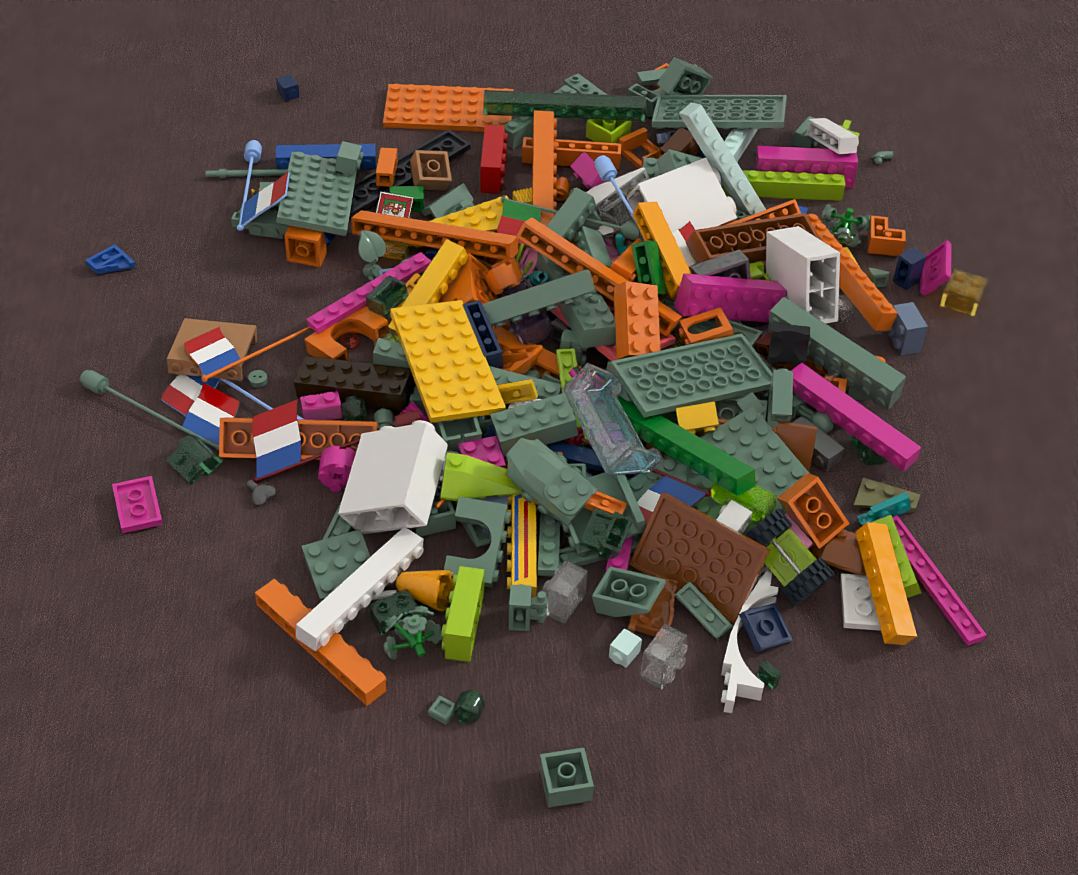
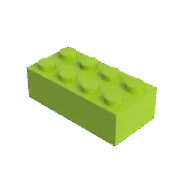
(463, 614)

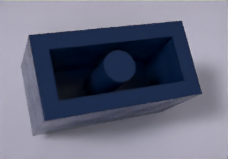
(909, 268)

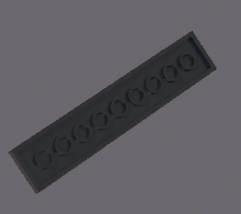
(366, 191)

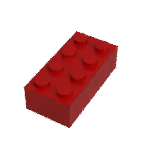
(493, 159)

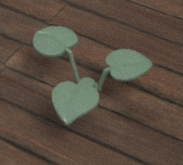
(370, 248)

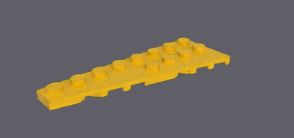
(480, 217)

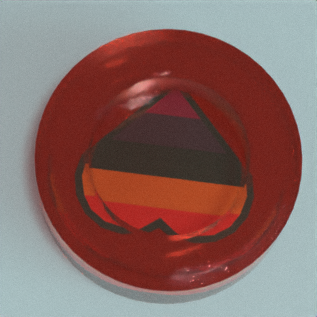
(350, 340)

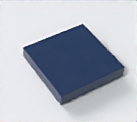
(765, 627)

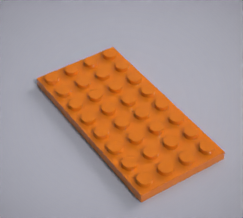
(438, 108)

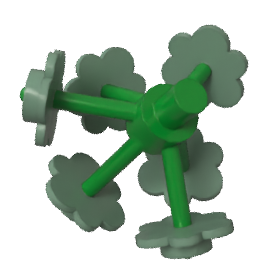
(411, 629)

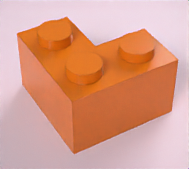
(883, 239)

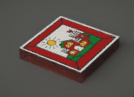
(395, 205)

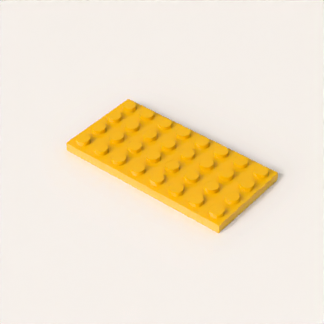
(446, 361)

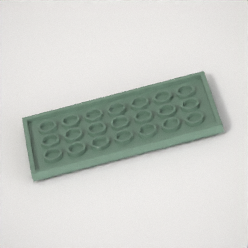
(724, 110)
(317, 195)
(692, 374)

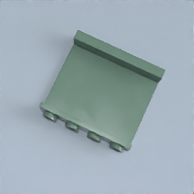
(613, 486)

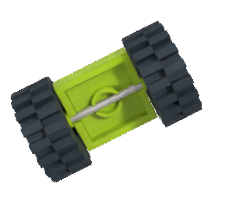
(790, 558)

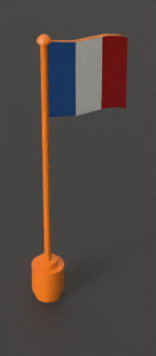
(216, 354)

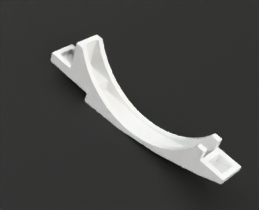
(737, 675)

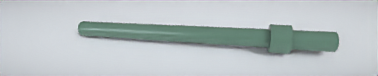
(223, 173)

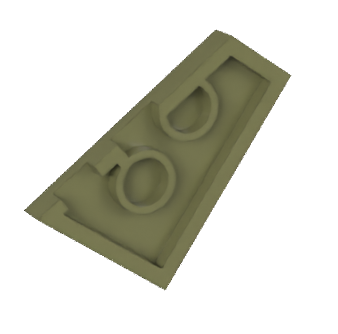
(874, 492)

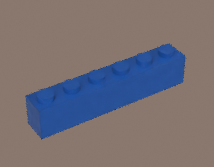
(283, 153)

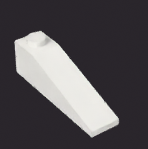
(606, 191)

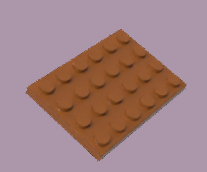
(702, 551)

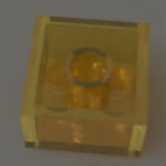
(963, 292)

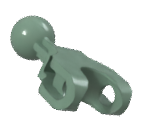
(799, 407)

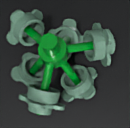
(843, 225)

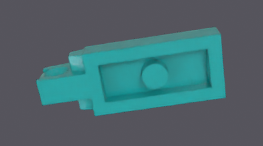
(892, 506)

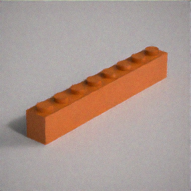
(336, 656)

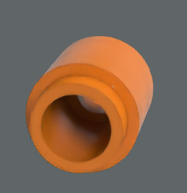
(562, 188)

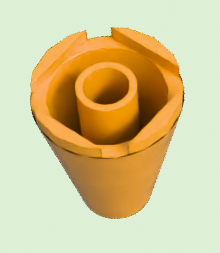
(427, 587)

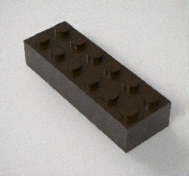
(377, 384)

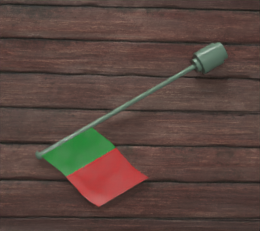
(517, 212)

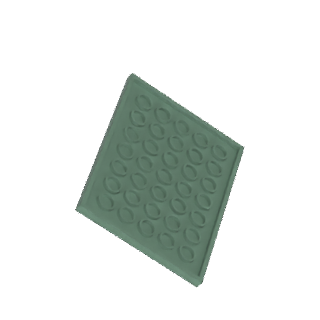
(746, 439)

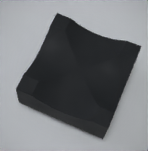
(788, 343)

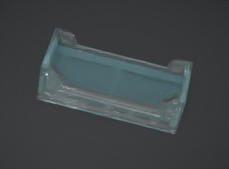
(605, 423)

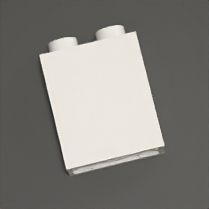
(688, 195)
(806, 270)
(393, 478)

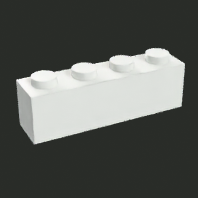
(832, 136)

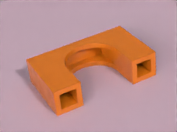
(362, 321)

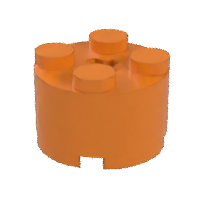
(503, 274)

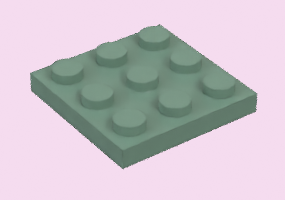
(334, 560)

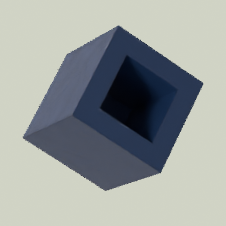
(287, 87)

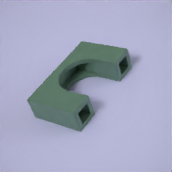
(780, 397)
(492, 517)

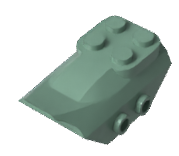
(548, 480)

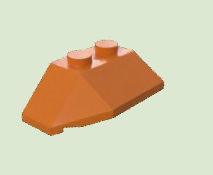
(520, 358)

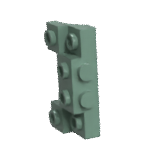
(263, 225)

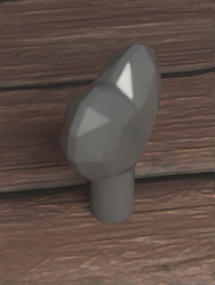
(260, 492)

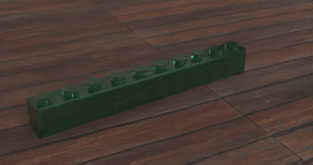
(565, 105)

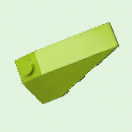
(474, 479)

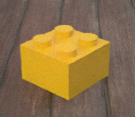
(698, 418)

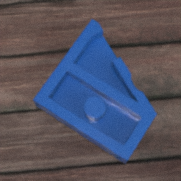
(110, 260)

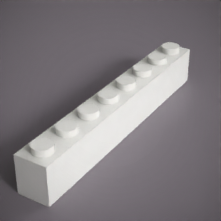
(359, 589)

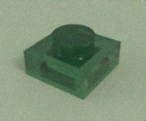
(769, 674)

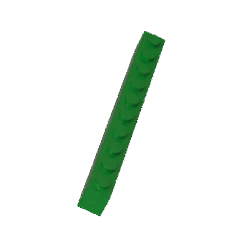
(691, 450)

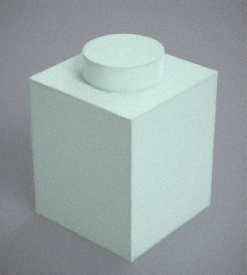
(625, 648)

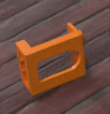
(635, 140)
(723, 330)

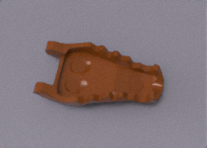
(660, 613)

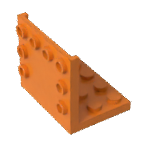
(470, 285)

